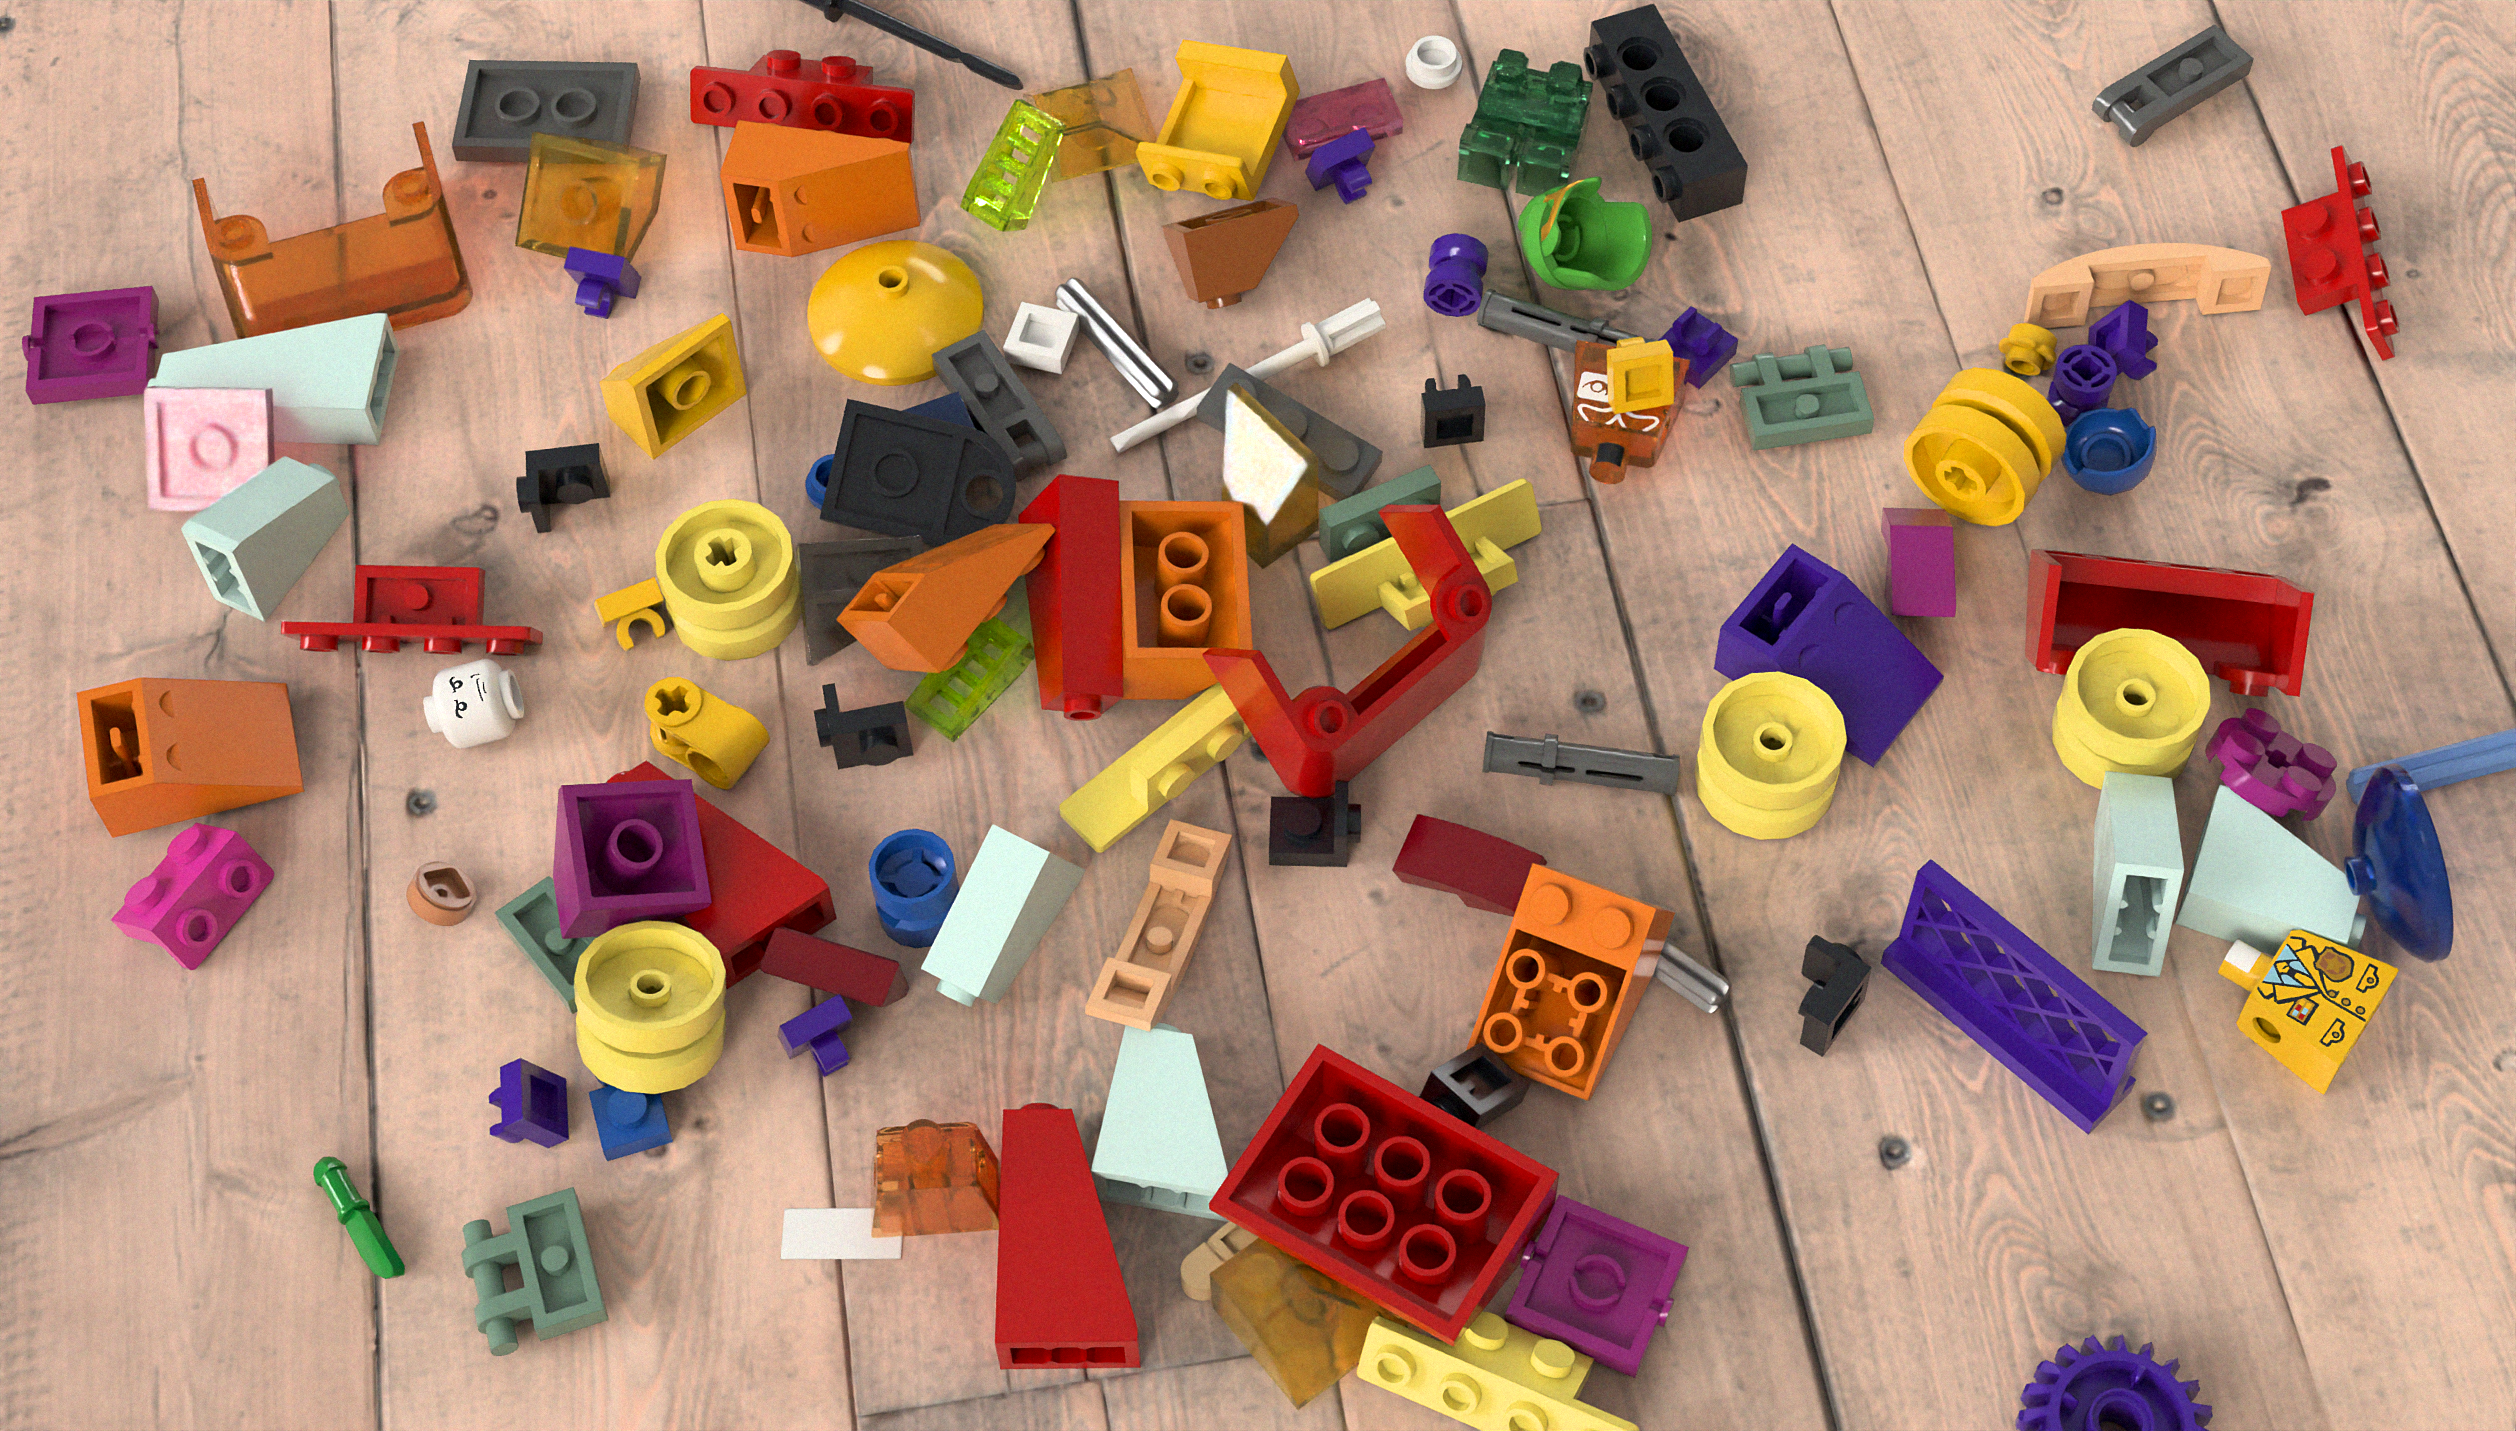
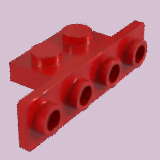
(803, 95)
(2335, 253)
(415, 606)

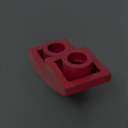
(1465, 862)

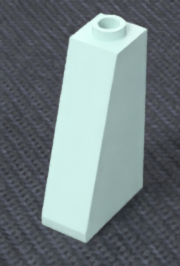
(324, 377)

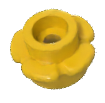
(2029, 349)

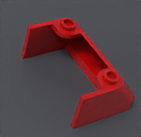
(2232, 620)
(1337, 734)

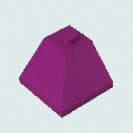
(627, 855)

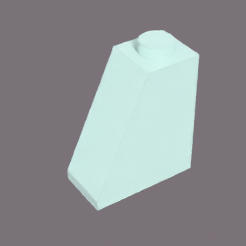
(265, 534)
(2135, 873)
(2263, 882)
(999, 917)
(1159, 1128)

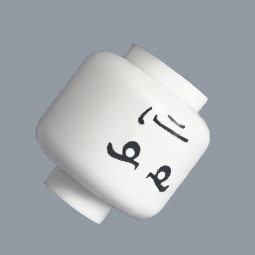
(474, 703)

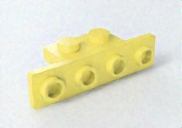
(1386, 580)
(1156, 769)
(1489, 1379)

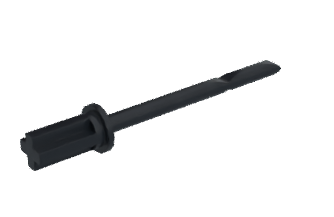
(836, 8)

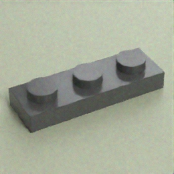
(1343, 458)

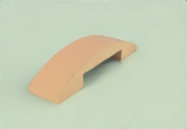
(2152, 272)
(1164, 929)

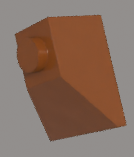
(1229, 249)

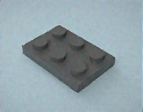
(514, 98)

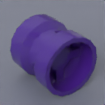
(1456, 284)
(2081, 381)

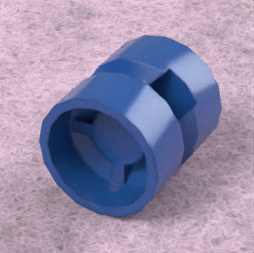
(913, 885)

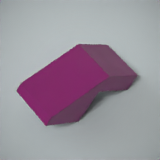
(1919, 562)

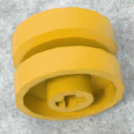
(1985, 446)

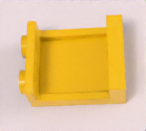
(1221, 121)

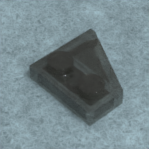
(832, 576)

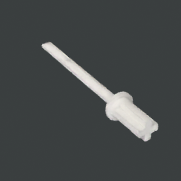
(1319, 342)

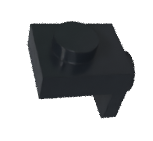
(863, 735)

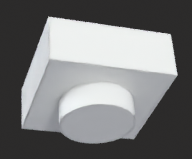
(1041, 337)

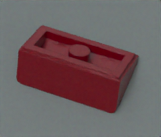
(834, 968)

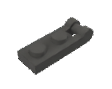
(2172, 84)
(999, 402)

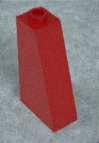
(1077, 597)
(749, 887)
(1056, 1263)

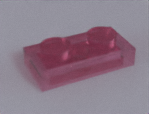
(1340, 112)

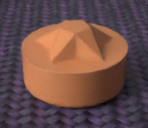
(441, 893)

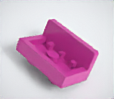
(194, 893)

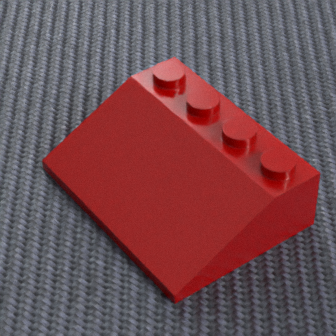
(1388, 1195)

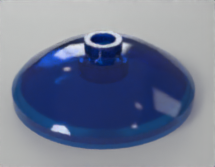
(2401, 865)

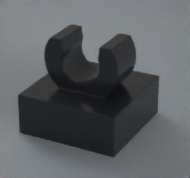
(1452, 414)

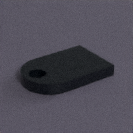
(912, 475)

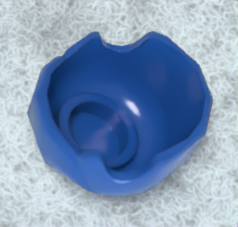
(2109, 450)

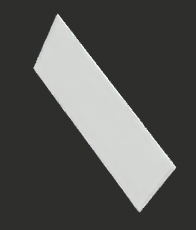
(834, 1235)

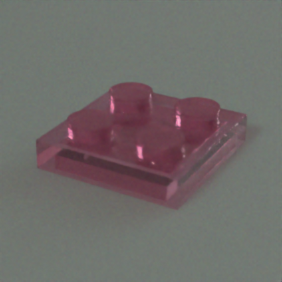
(205, 442)

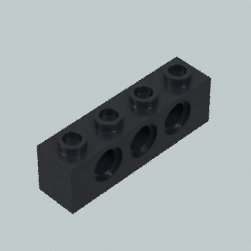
(1665, 113)

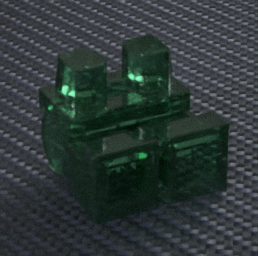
(1528, 123)

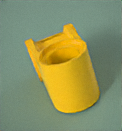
(703, 731)

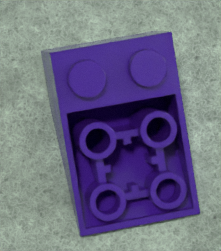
(1825, 630)

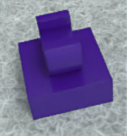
(1344, 165)
(599, 279)
(2126, 339)
(1702, 343)
(818, 1032)
(531, 1105)

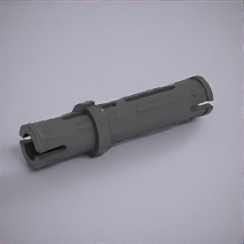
(1545, 324)
(1580, 763)

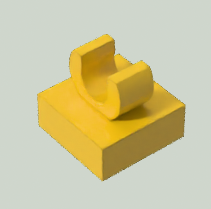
(1640, 375)
(629, 606)

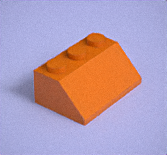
(1180, 593)

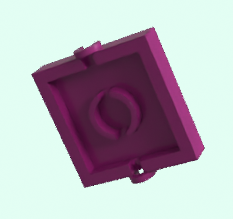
(91, 345)
(1597, 1285)

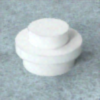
(1433, 63)

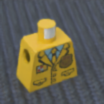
(2307, 1001)

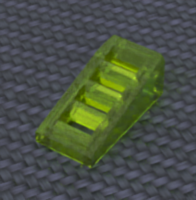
(988, 179)
(1014, 660)

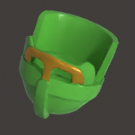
(1584, 241)

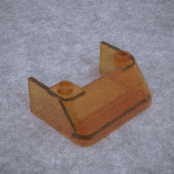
(383, 263)

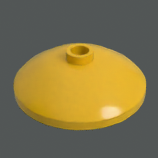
(890, 332)

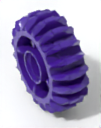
(2110, 1388)

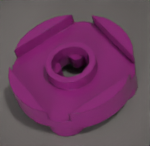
(2272, 766)

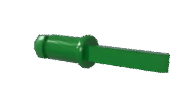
(359, 1219)

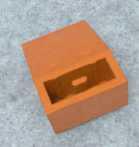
(815, 189)
(932, 603)
(185, 749)
(1569, 979)

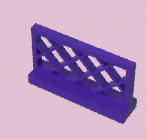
(2018, 1026)

